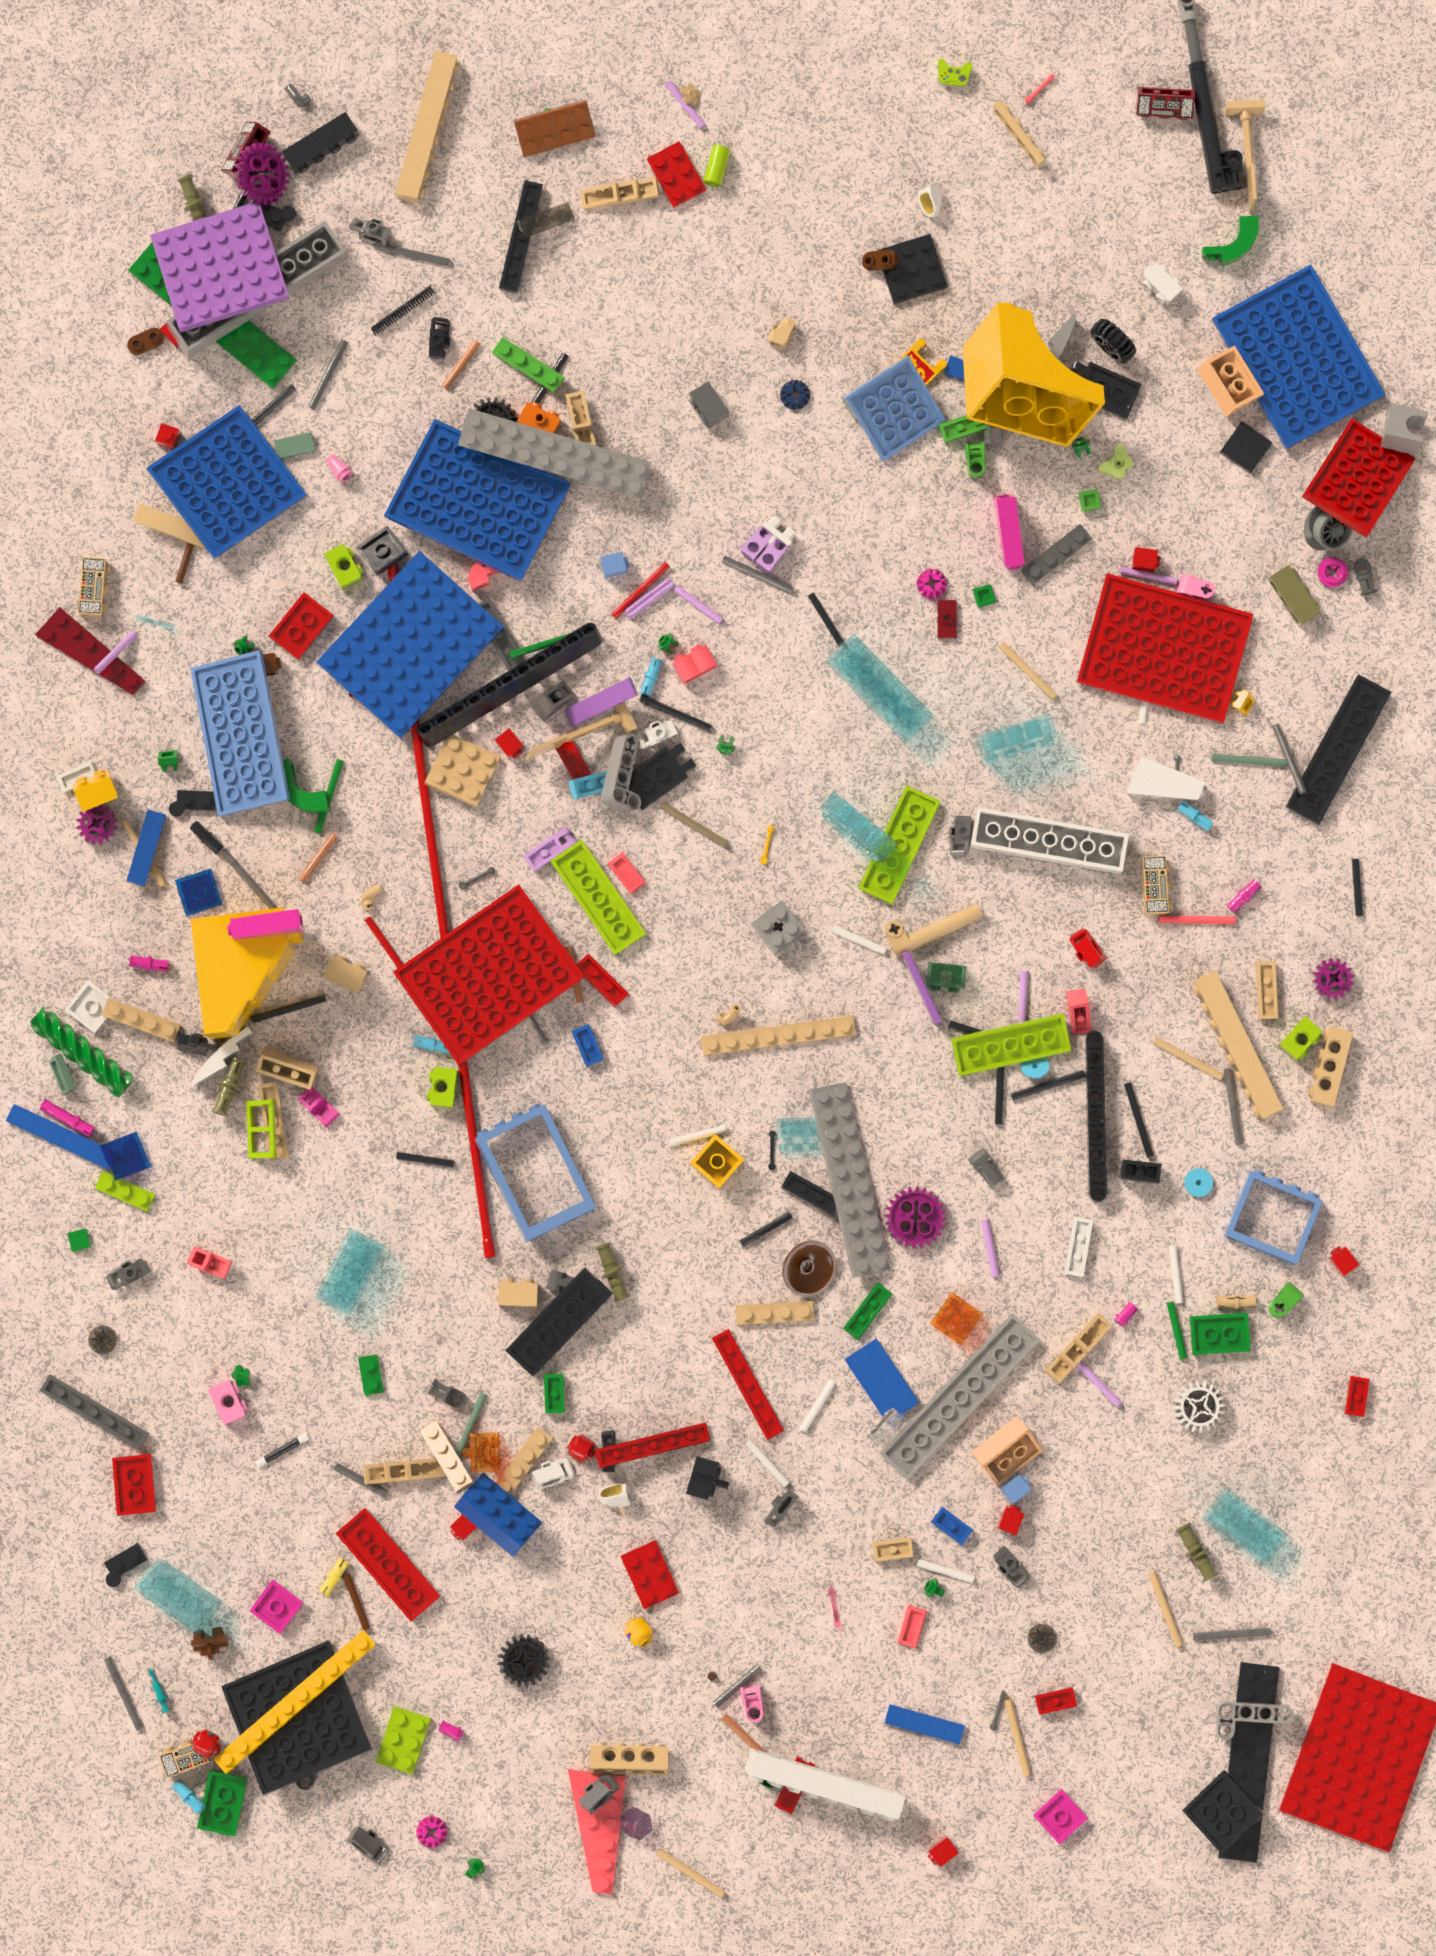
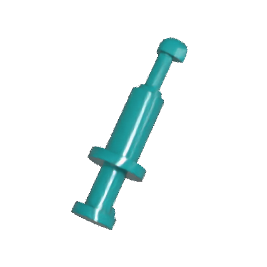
(159, 1693)

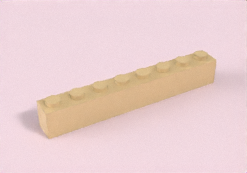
(427, 126)
(1238, 1045)

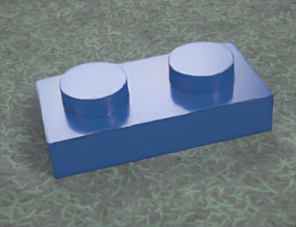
(587, 1045)
(951, 1525)

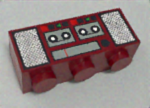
(1165, 103)
(250, 134)

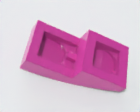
(318, 1106)

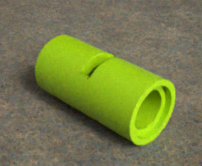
(716, 165)

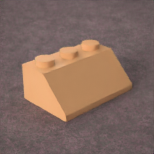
(1230, 381)
(1007, 1451)

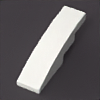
(216, 1062)

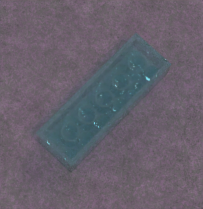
(879, 688)

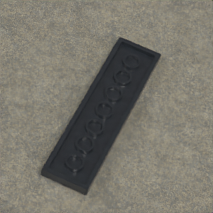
(1339, 749)

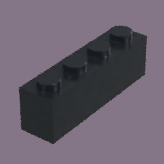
(320, 143)

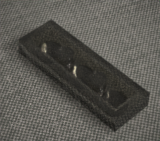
(545, 220)

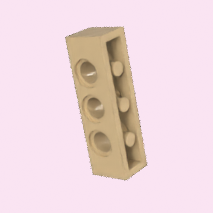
(1343, 1040)
(619, 1765)

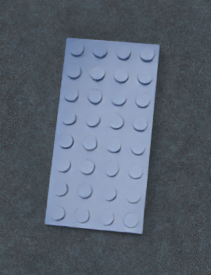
(240, 733)

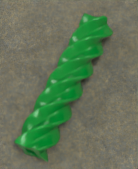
(77, 1049)

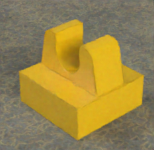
(1243, 703)

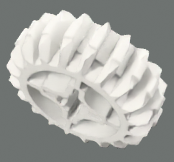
(1213, 1415)

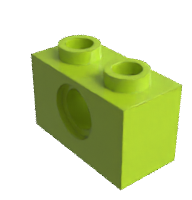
(344, 577)
(1305, 1028)
(447, 1098)

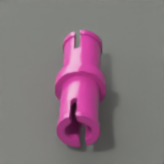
(1243, 896)
(148, 963)

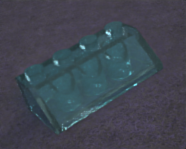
(178, 1595)

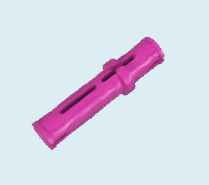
(71, 1120)

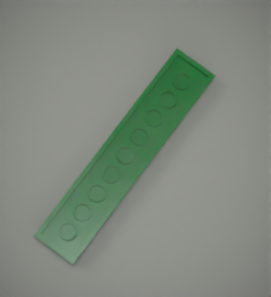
(245, 343)

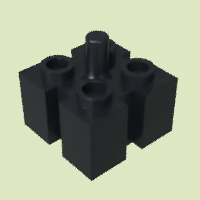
(705, 1478)

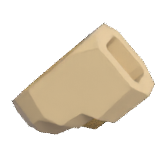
(781, 333)

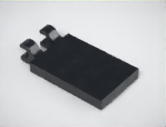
(1118, 390)
(659, 775)

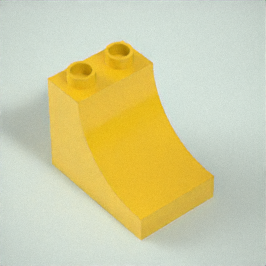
(1021, 384)

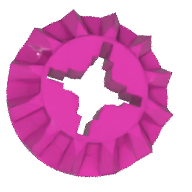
(1331, 581)
(927, 591)
(422, 1831)

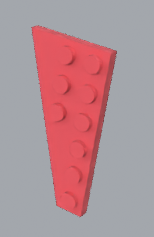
(599, 1830)

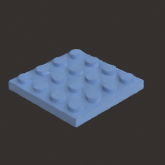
(895, 408)

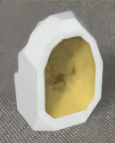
(930, 200)
(616, 1495)

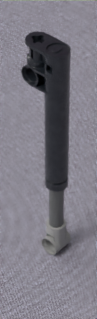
(1221, 173)

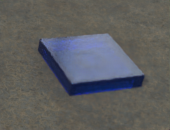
(198, 892)
(125, 1156)

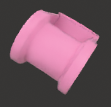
(1194, 587)
(752, 1701)

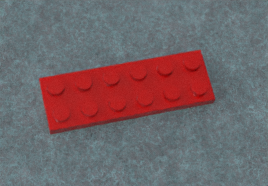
(388, 1564)

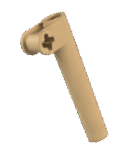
(902, 942)

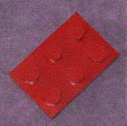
(676, 174)
(301, 626)
(134, 1484)
(649, 1574)

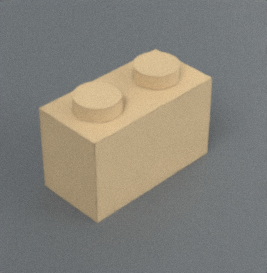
(346, 974)
(518, 1294)

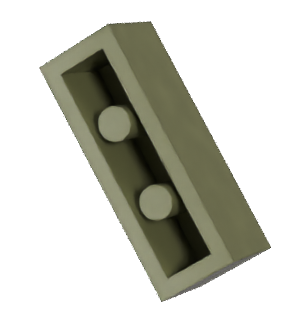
(1294, 595)

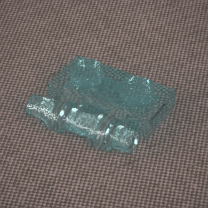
(797, 1128)

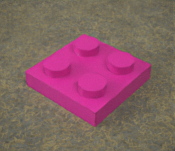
(276, 1606)
(1060, 1816)

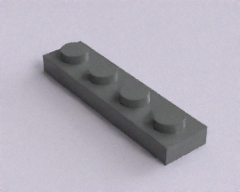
(1056, 554)
(503, 641)

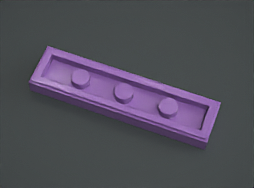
(601, 702)
(921, 987)

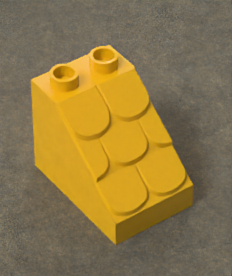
(235, 973)

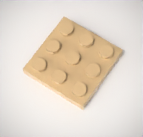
(462, 770)

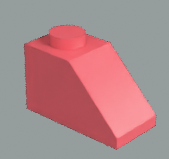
(1078, 1011)

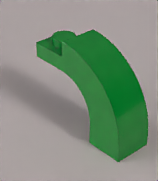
(1228, 254)
(308, 802)

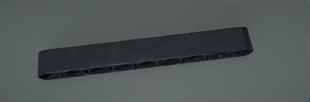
(1095, 1107)

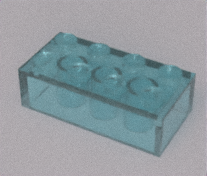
(1016, 738)
(857, 826)
(350, 1271)
(1244, 1526)

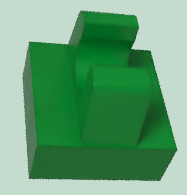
(168, 758)

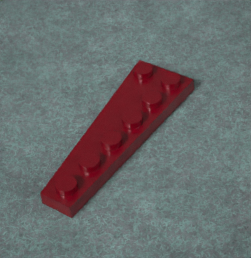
(76, 642)

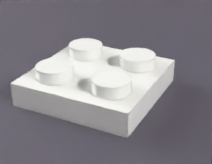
(88, 1006)

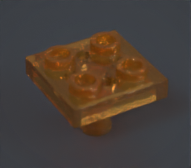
(970, 1316)
(484, 1452)

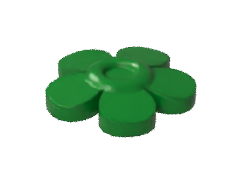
(241, 1376)

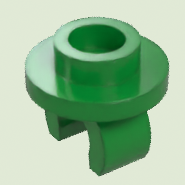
(1079, 444)
(665, 642)
(241, 647)
(726, 748)
(932, 1587)
(476, 1866)

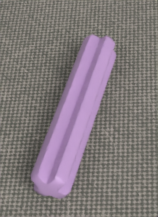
(649, 598)

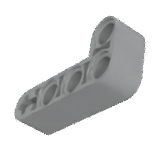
(618, 775)
(1254, 1716)

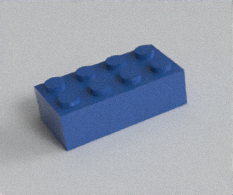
(498, 1514)

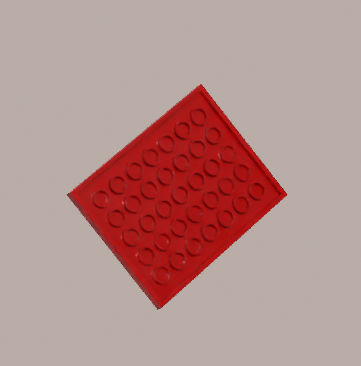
(1165, 648)
(488, 975)
(1360, 1757)

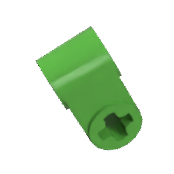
(975, 457)
(1287, 1297)

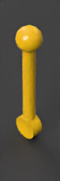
(770, 829)

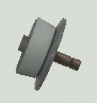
(1325, 531)

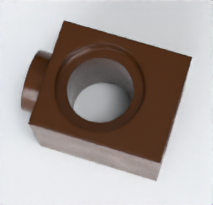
(272, 664)

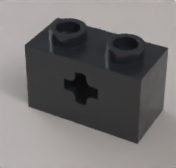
(1140, 1171)

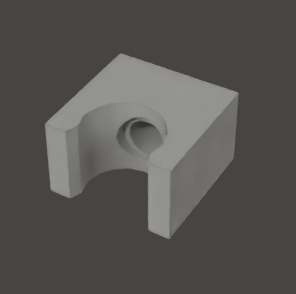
(1396, 432)

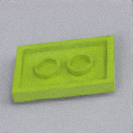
(403, 1740)

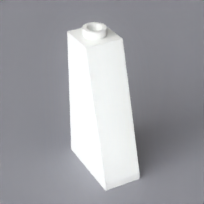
(1164, 782)

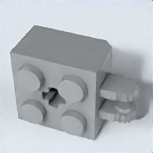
(779, 940)

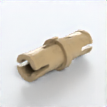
(1235, 1301)

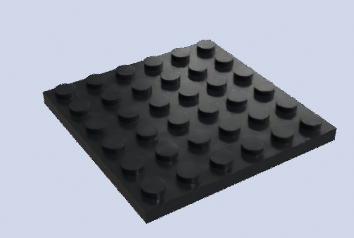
(315, 1738)

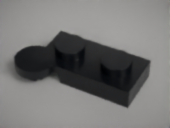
(276, 217)
(192, 801)
(122, 1563)

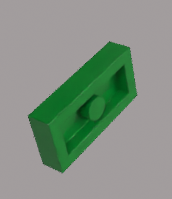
(370, 1374)
(554, 1393)

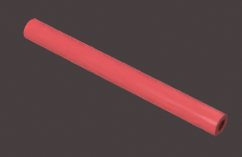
(1197, 919)

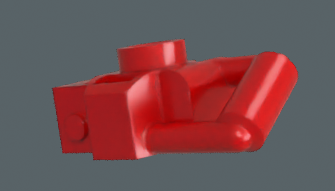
(1087, 948)

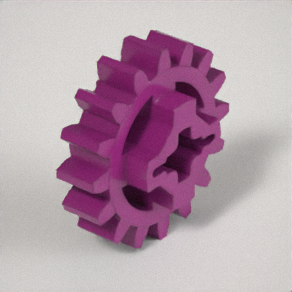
(103, 819)
(1340, 984)

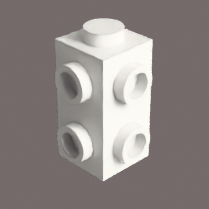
(1161, 283)

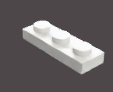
(1078, 1246)

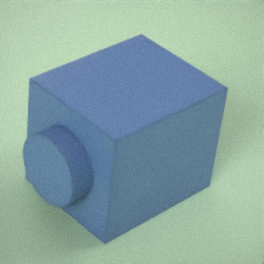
(614, 565)
(1016, 1488)

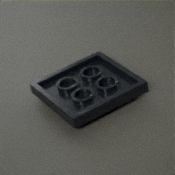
(916, 271)
(1223, 1812)

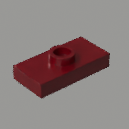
(946, 619)

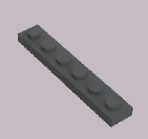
(94, 1412)

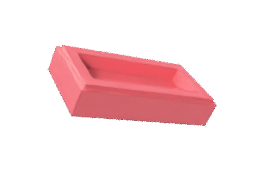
(626, 873)
(912, 1626)

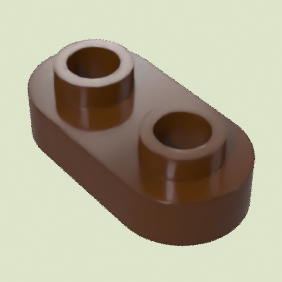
(878, 260)
(145, 341)

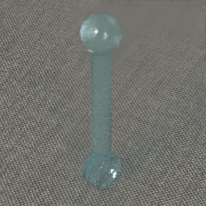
(169, 626)

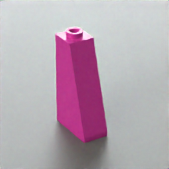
(1009, 530)
(266, 925)

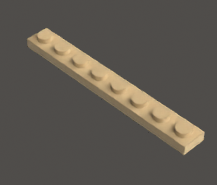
(778, 1035)

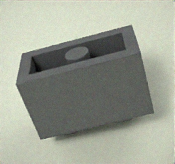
(708, 404)

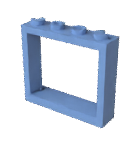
(1263, 1247)

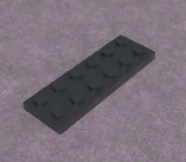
(559, 1321)

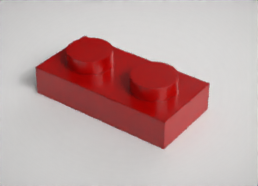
(1356, 1396)
(1055, 1700)

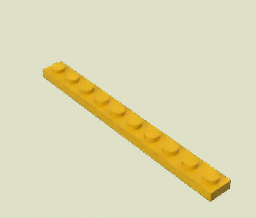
(294, 1702)

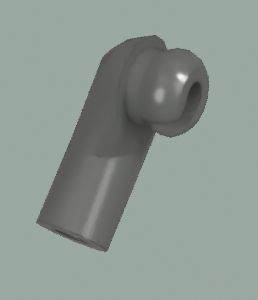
(295, 96)

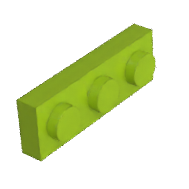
(125, 1191)

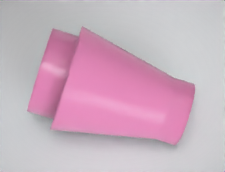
(340, 470)

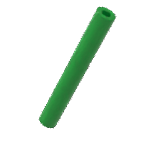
(1176, 1330)

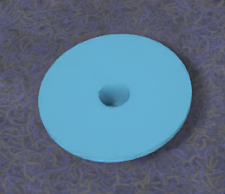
(1035, 1068)
(1205, 1182)

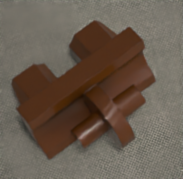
(210, 1645)

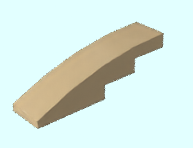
(621, 193)
(580, 417)
(165, 524)
(1078, 1348)
(402, 1471)

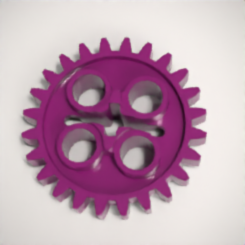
(262, 156)
(933, 1218)

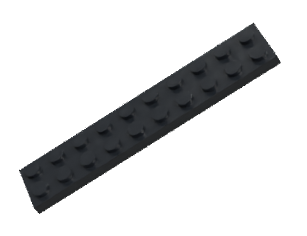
(1251, 1749)

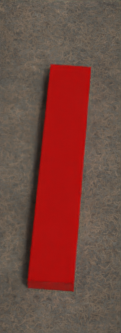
(747, 1384)
(652, 1445)

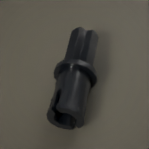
(206, 837)

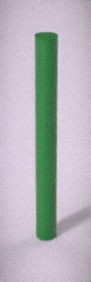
(534, 647)
(330, 790)

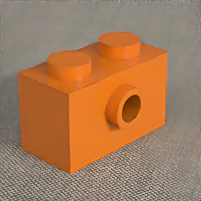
(536, 417)

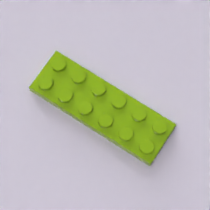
(907, 829)
(598, 897)
(1010, 1044)

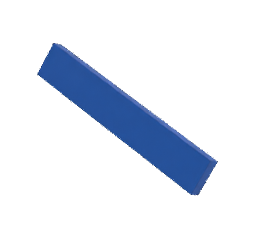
(57, 1135)

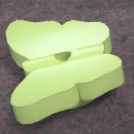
(1111, 467)

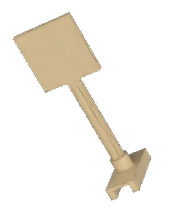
(1245, 110)
(620, 716)

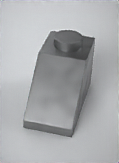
(552, 700)

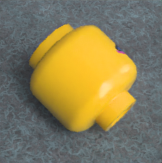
(638, 1632)

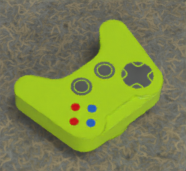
(953, 75)

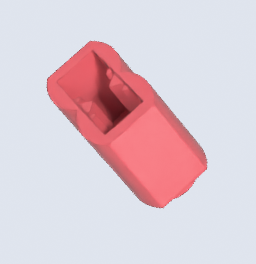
(694, 664)

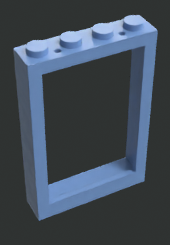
(547, 1225)

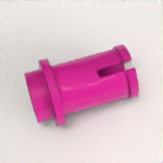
(1124, 1316)
(451, 1730)

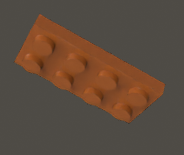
(554, 128)

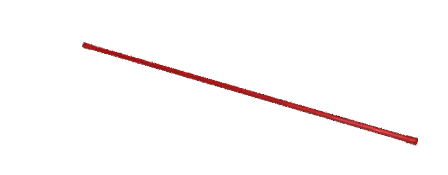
(488, 1242)

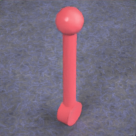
(1028, 99)

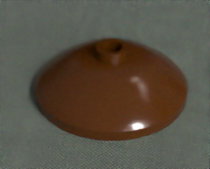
(817, 1273)

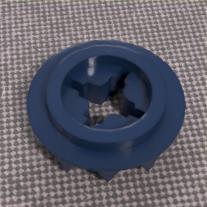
(789, 401)

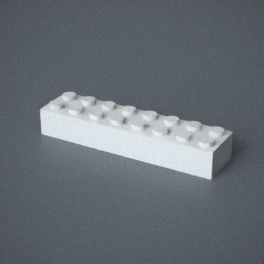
(1049, 840)
(823, 1783)

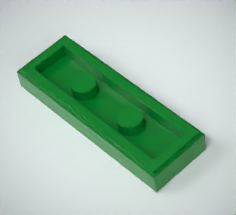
(867, 1311)

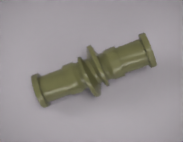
(191, 194)
(228, 1086)
(612, 1272)
(1196, 1551)

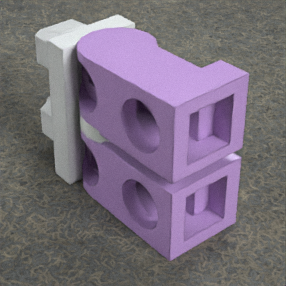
(770, 538)

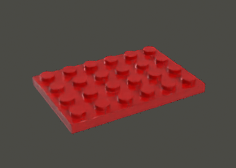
(1358, 478)

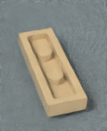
(1266, 990)

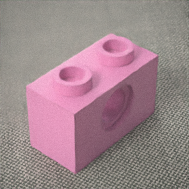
(218, 1395)

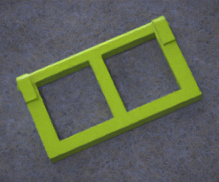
(251, 1129)

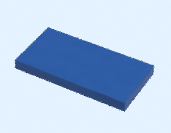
(881, 1379)

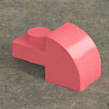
(479, 576)
(209, 1262)

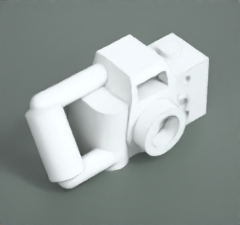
(657, 734)
(552, 1473)

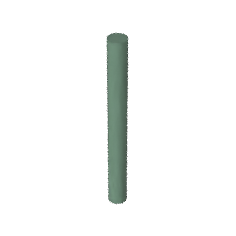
(1249, 760)
(471, 1424)

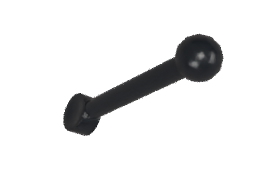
(772, 1134)

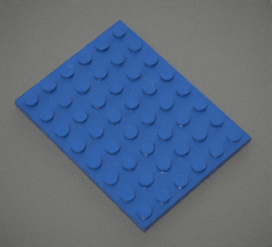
(1299, 356)
(477, 502)
(410, 644)

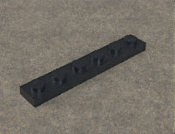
(518, 246)

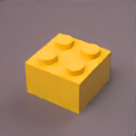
(95, 790)
(717, 1161)

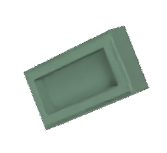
(294, 445)
(62, 1074)

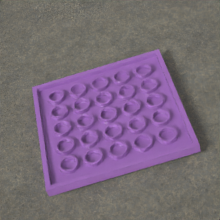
(219, 266)

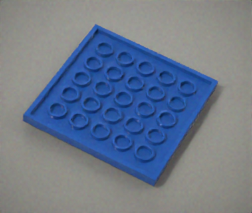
(226, 482)

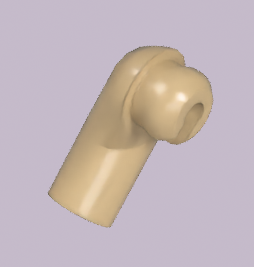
(368, 897)
(732, 1014)

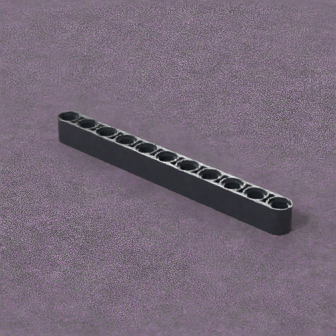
(510, 684)

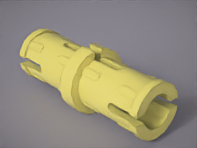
(334, 1576)

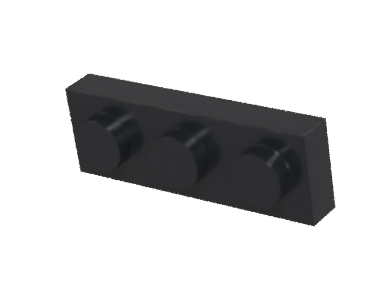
(809, 1193)

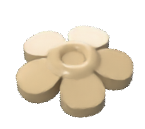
(690, 94)

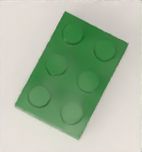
(1219, 1333)
(222, 1803)

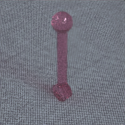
(837, 1623)

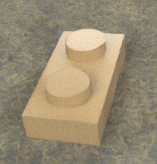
(892, 1549)

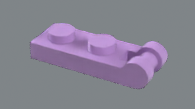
(549, 849)

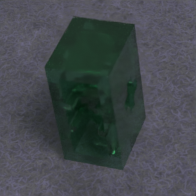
(955, 972)

